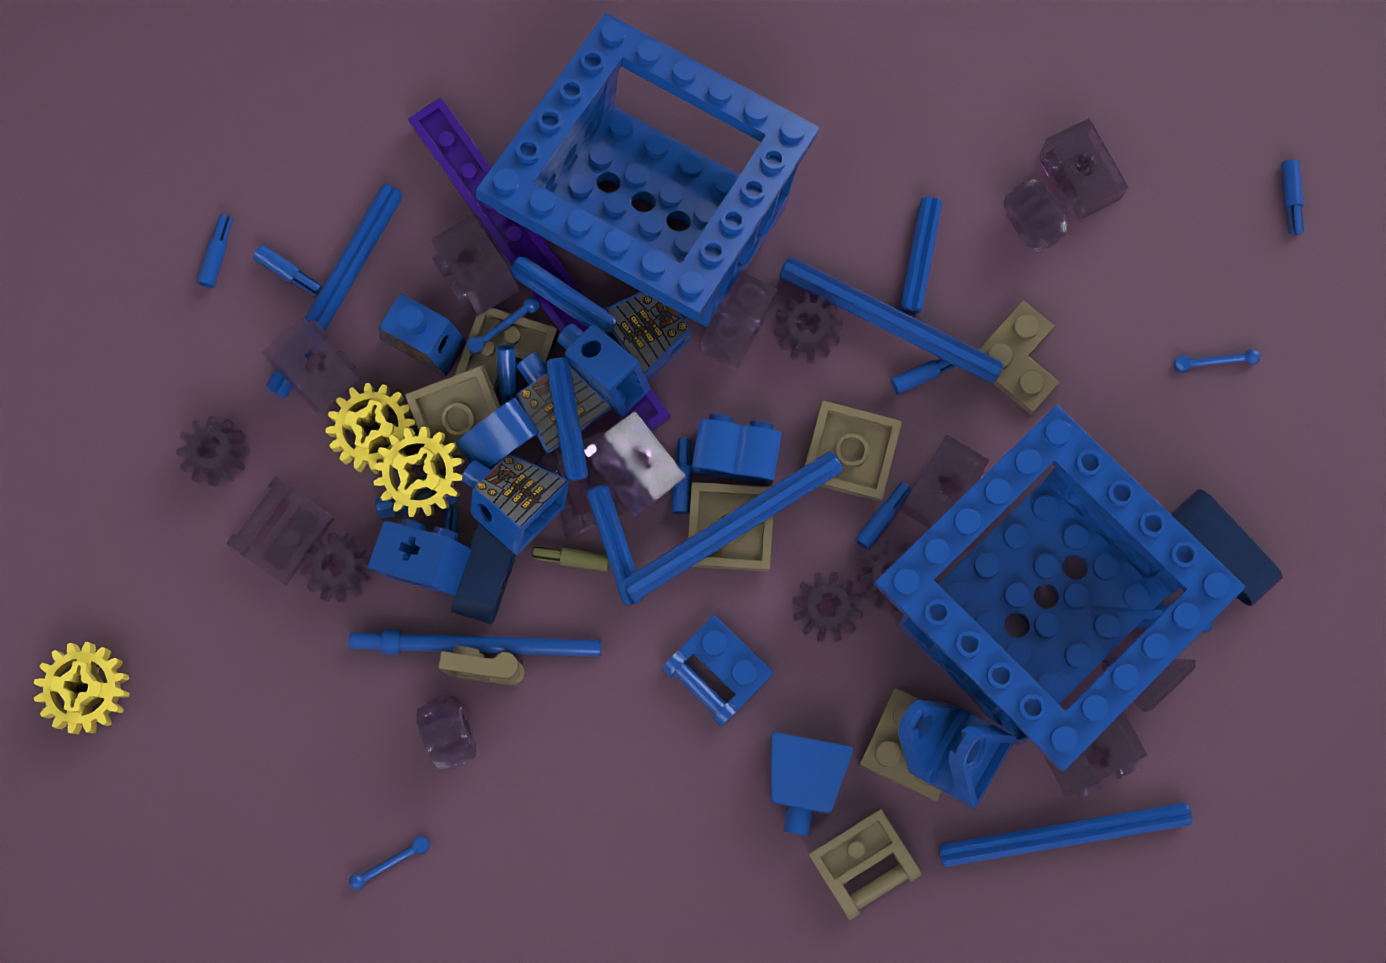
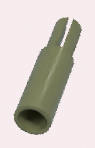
(572, 557)

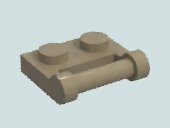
(471, 665)
(856, 852)

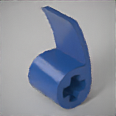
(498, 435)

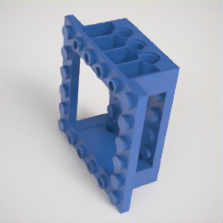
(581, 139)
(1130, 559)

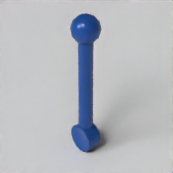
(476, 345)
(1183, 363)
(420, 845)

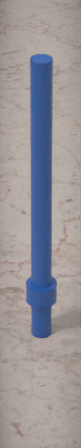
(393, 642)

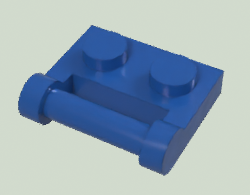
(728, 660)

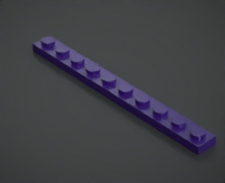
(466, 170)

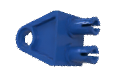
(952, 749)

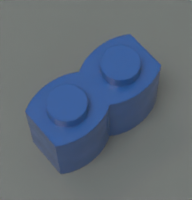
(736, 450)

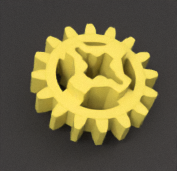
(355, 422)
(403, 463)
(80, 704)

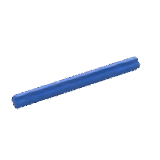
(346, 269)
(892, 320)
(732, 526)
(1065, 834)

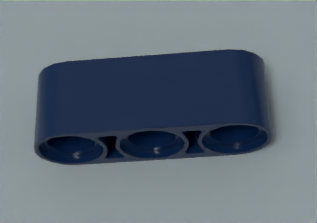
(1229, 544)
(484, 578)

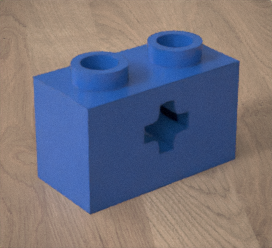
(420, 557)

